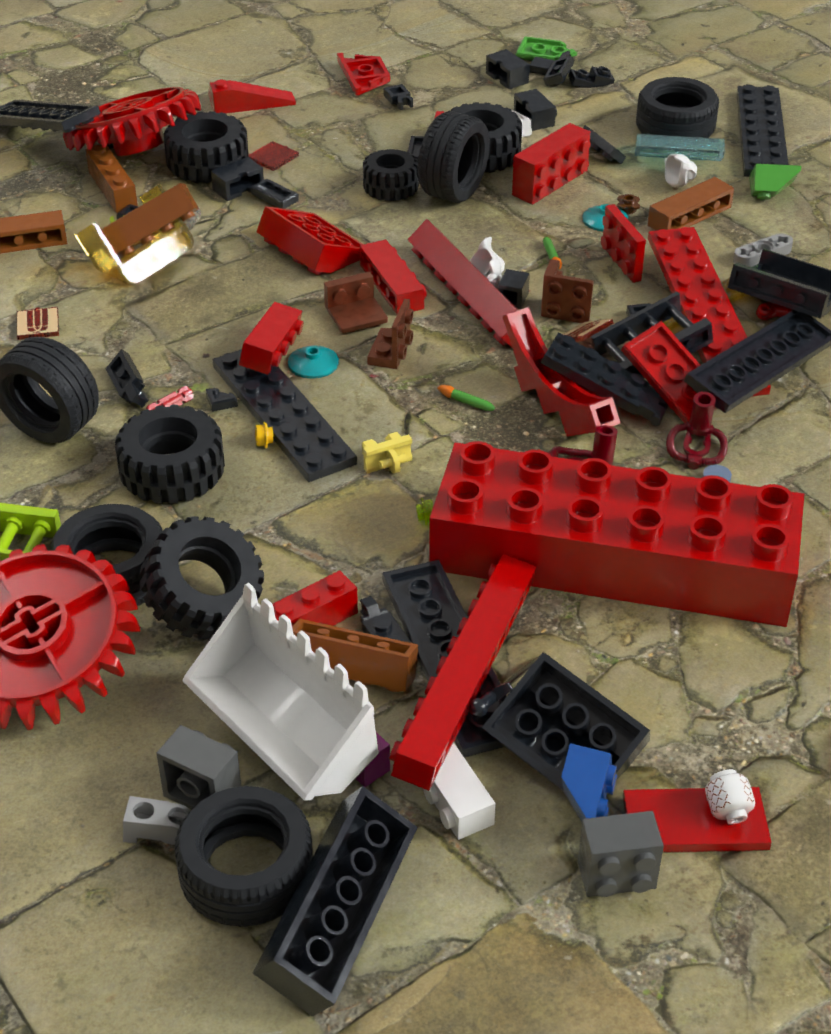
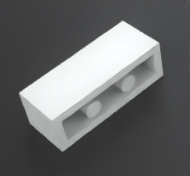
(461, 797)

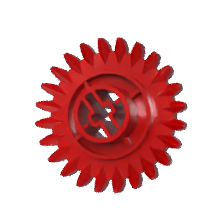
(135, 121)
(59, 629)

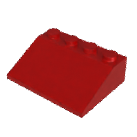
(308, 239)

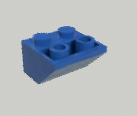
(587, 780)

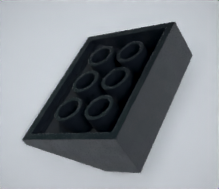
(556, 709)

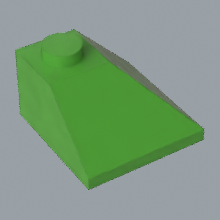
(770, 179)

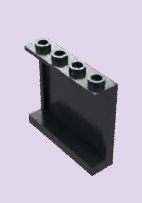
(785, 283)

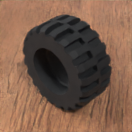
(503, 130)
(204, 144)
(176, 476)
(205, 542)

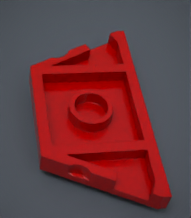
(364, 72)

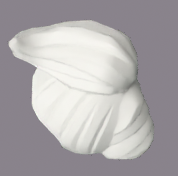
(679, 170)
(488, 262)

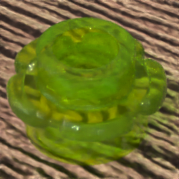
(424, 510)

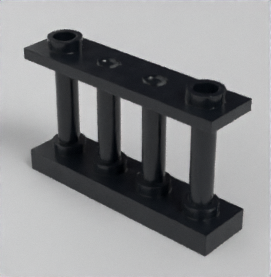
(692, 336)

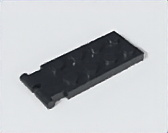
(605, 378)

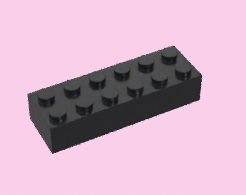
(336, 902)

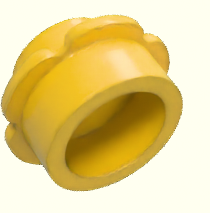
(263, 435)

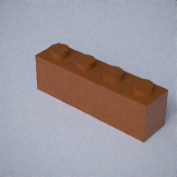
(111, 177)
(691, 205)
(149, 219)
(32, 231)
(364, 655)

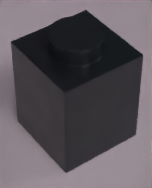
(515, 287)

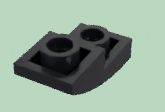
(595, 78)

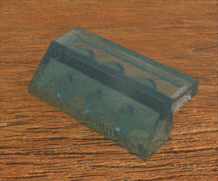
(691, 147)

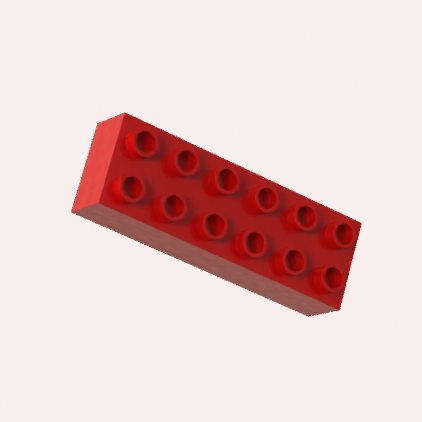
(621, 531)

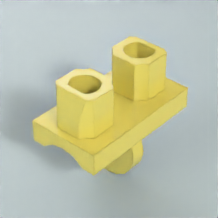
(387, 454)

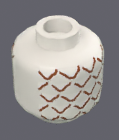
(730, 796)

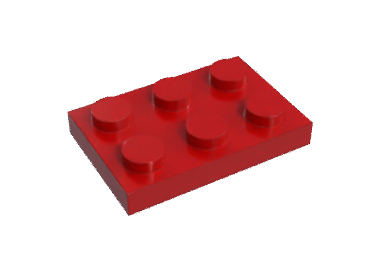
(623, 243)

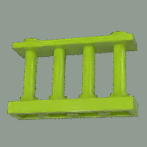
(27, 521)

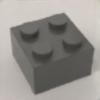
(196, 767)
(620, 854)

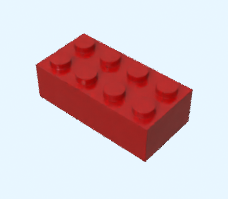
(550, 163)

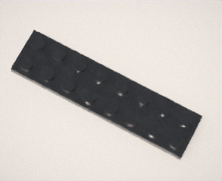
(46, 115)
(761, 127)
(760, 359)
(295, 422)
(431, 619)

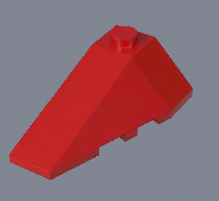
(238, 97)

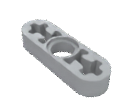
(751, 253)

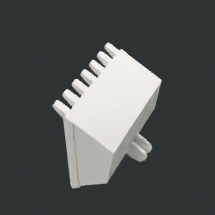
(285, 699)

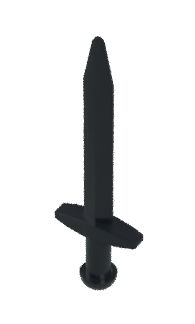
(479, 706)

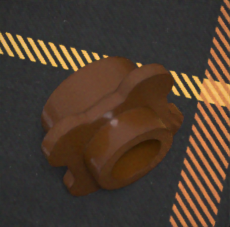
(628, 203)

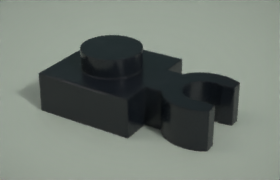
(398, 95)

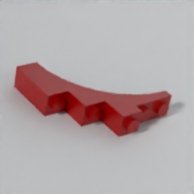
(577, 408)

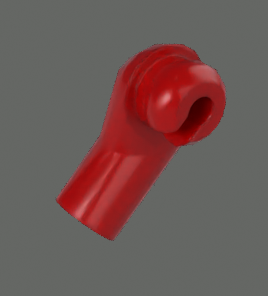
(770, 310)

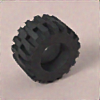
(390, 175)

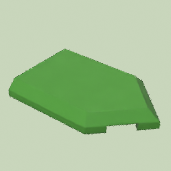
(543, 48)

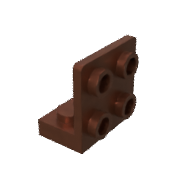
(565, 296)
(353, 303)
(392, 343)

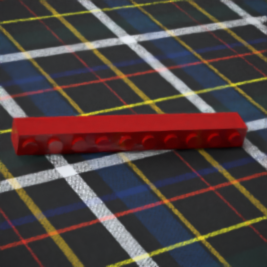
(461, 673)

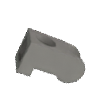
(152, 820)

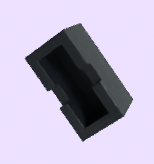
(507, 68)
(535, 107)
(236, 178)

